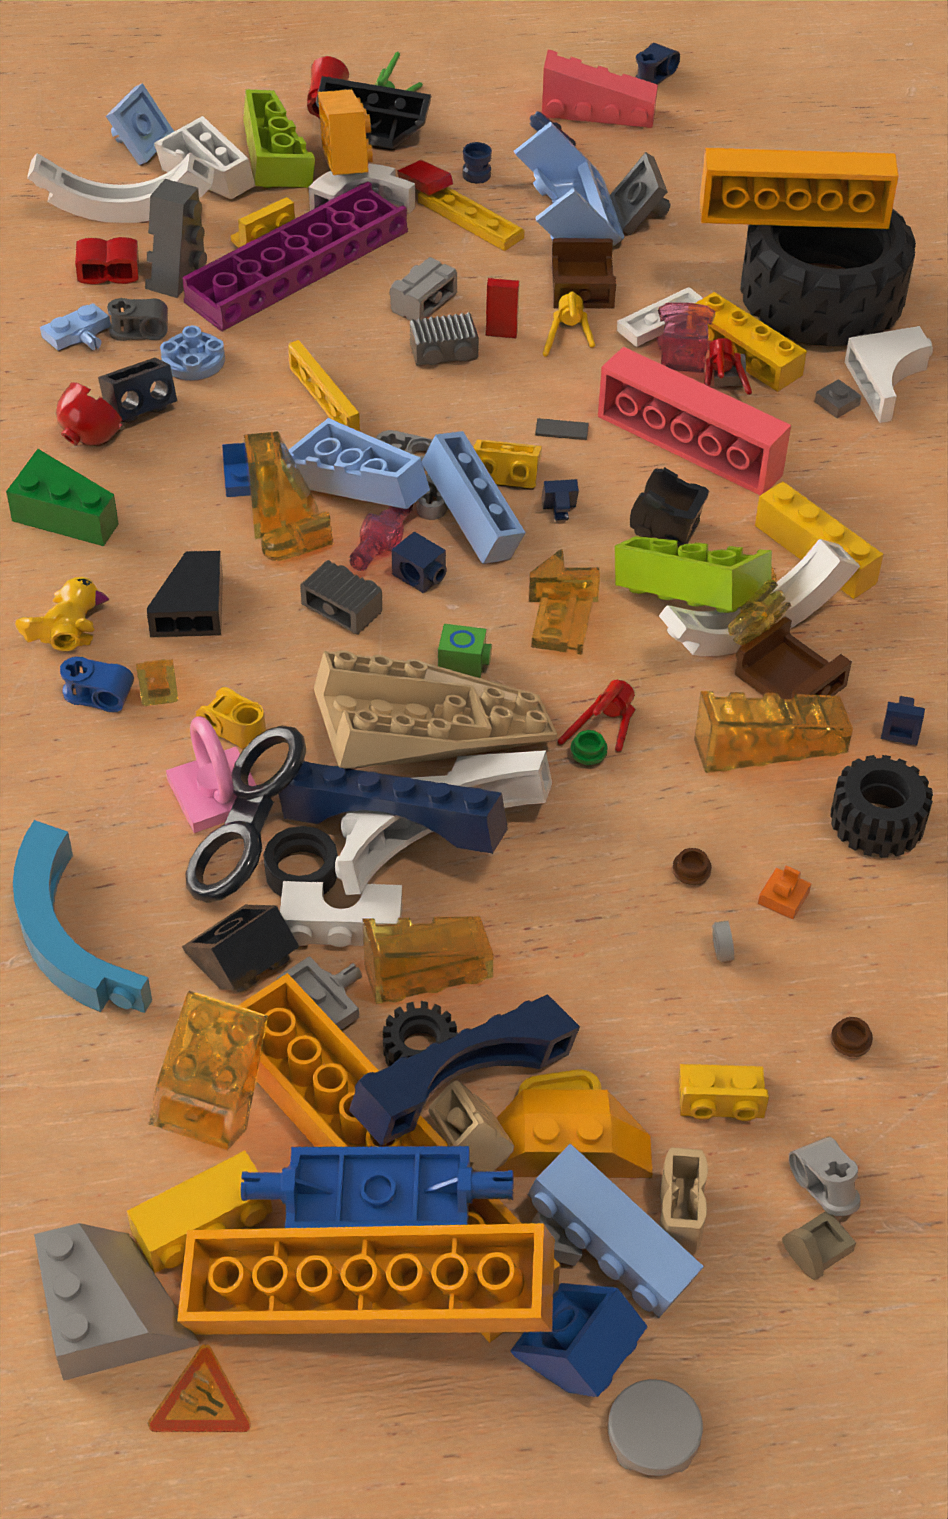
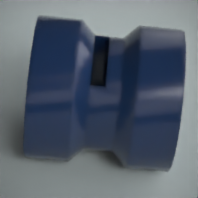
(477, 159)

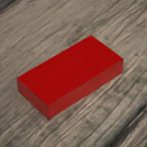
(426, 177)
(502, 308)

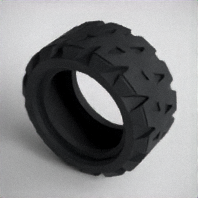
(827, 303)

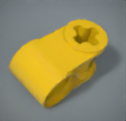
(234, 717)

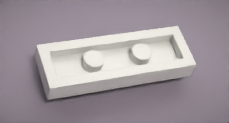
(646, 324)

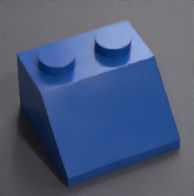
(588, 1339)

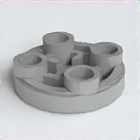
(655, 1428)

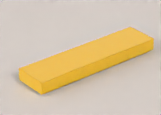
(473, 217)
(322, 386)

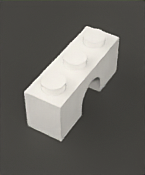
(318, 923)

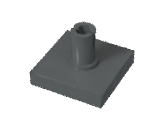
(640, 194)

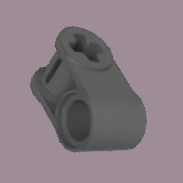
(140, 319)

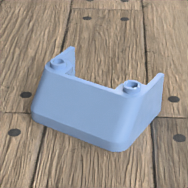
(575, 186)

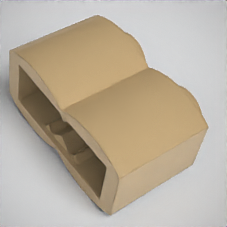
(683, 1196)

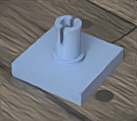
(139, 123)

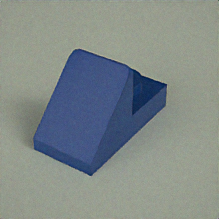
(235, 470)

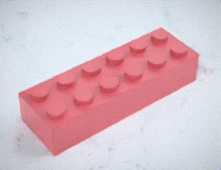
(693, 421)

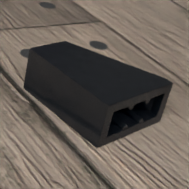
(189, 598)

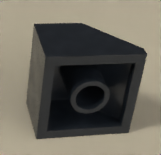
(243, 946)

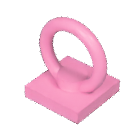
(206, 784)

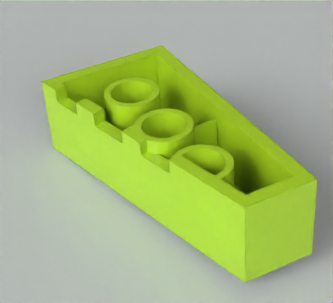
(274, 147)
(691, 572)

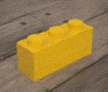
(200, 1203)

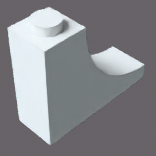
(882, 361)

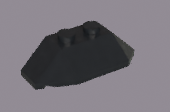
(392, 111)

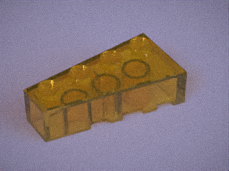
(769, 729)

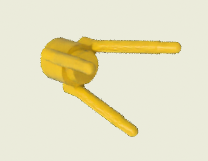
(570, 313)

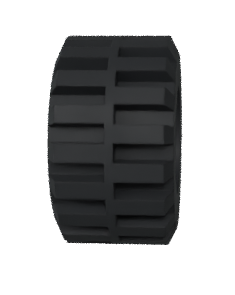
(878, 828)

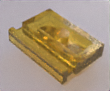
(562, 621)

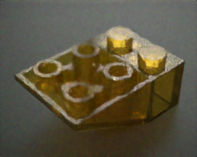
(209, 1071)

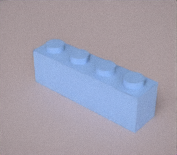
(473, 497)
(614, 1231)

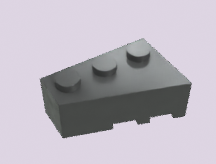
(177, 236)

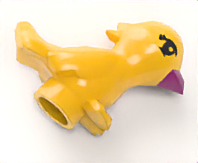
(65, 622)

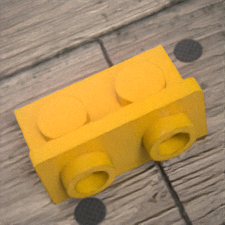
(510, 462)
(722, 1091)

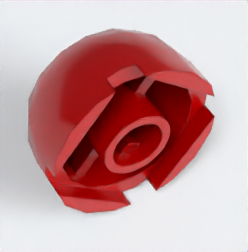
(86, 418)

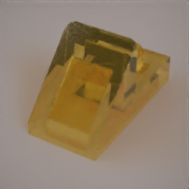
(554, 576)
(157, 682)

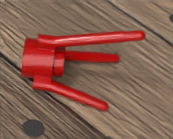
(722, 359)
(613, 702)

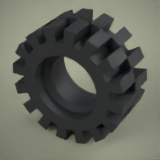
(412, 1022)

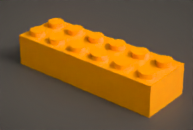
(798, 188)

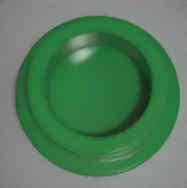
(589, 747)

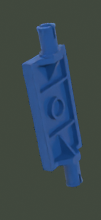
(377, 1186)

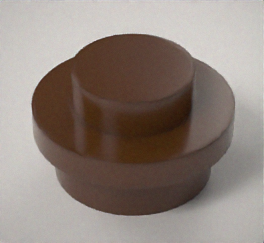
(692, 866)
(852, 1037)

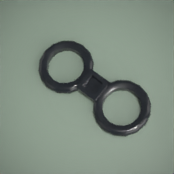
(246, 814)

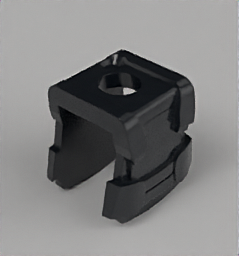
(668, 508)

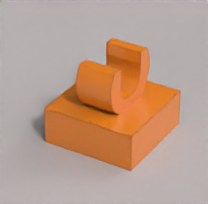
(785, 892)

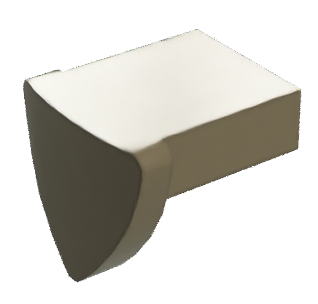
(818, 1244)

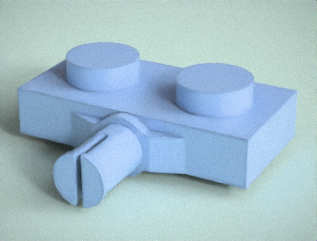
(76, 328)

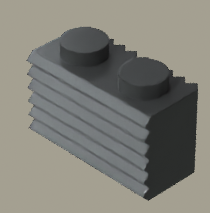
(444, 339)
(342, 596)

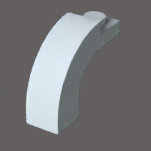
(383, 182)

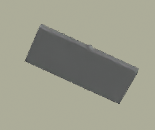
(561, 429)

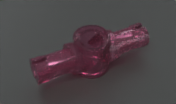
(379, 534)

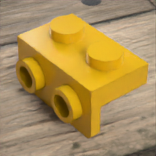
(263, 221)

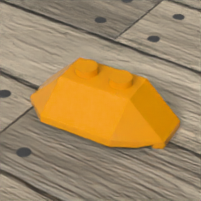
(590, 1120)

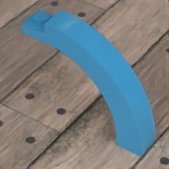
(66, 964)

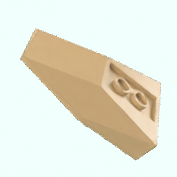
(420, 712)

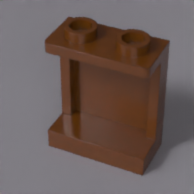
(585, 269)
(788, 667)

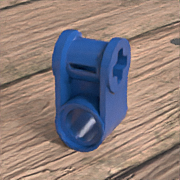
(99, 685)

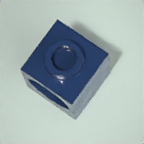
(419, 562)

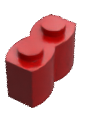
(107, 260)

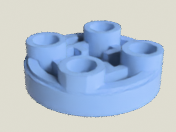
(193, 354)

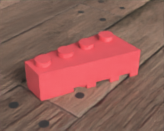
(595, 94)

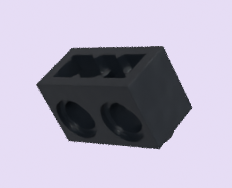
(137, 382)

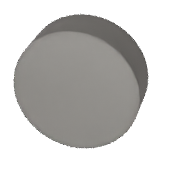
(723, 941)

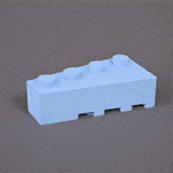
(358, 466)

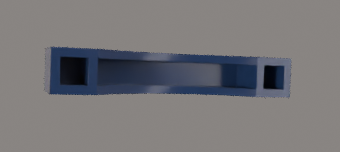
(460, 814)
(528, 1036)

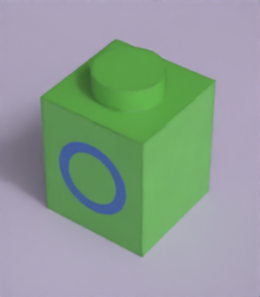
(464, 649)

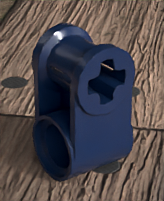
(657, 63)

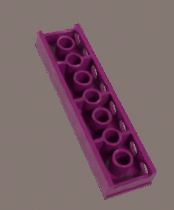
(293, 256)

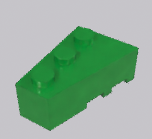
(62, 501)

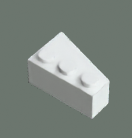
(204, 141)

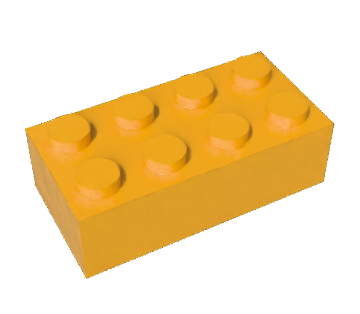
(344, 132)

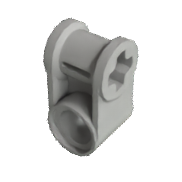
(827, 1176)

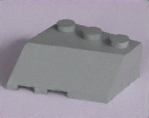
(104, 1301)

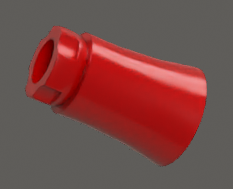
(327, 67)

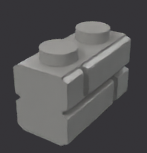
(423, 289)

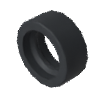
(300, 840)

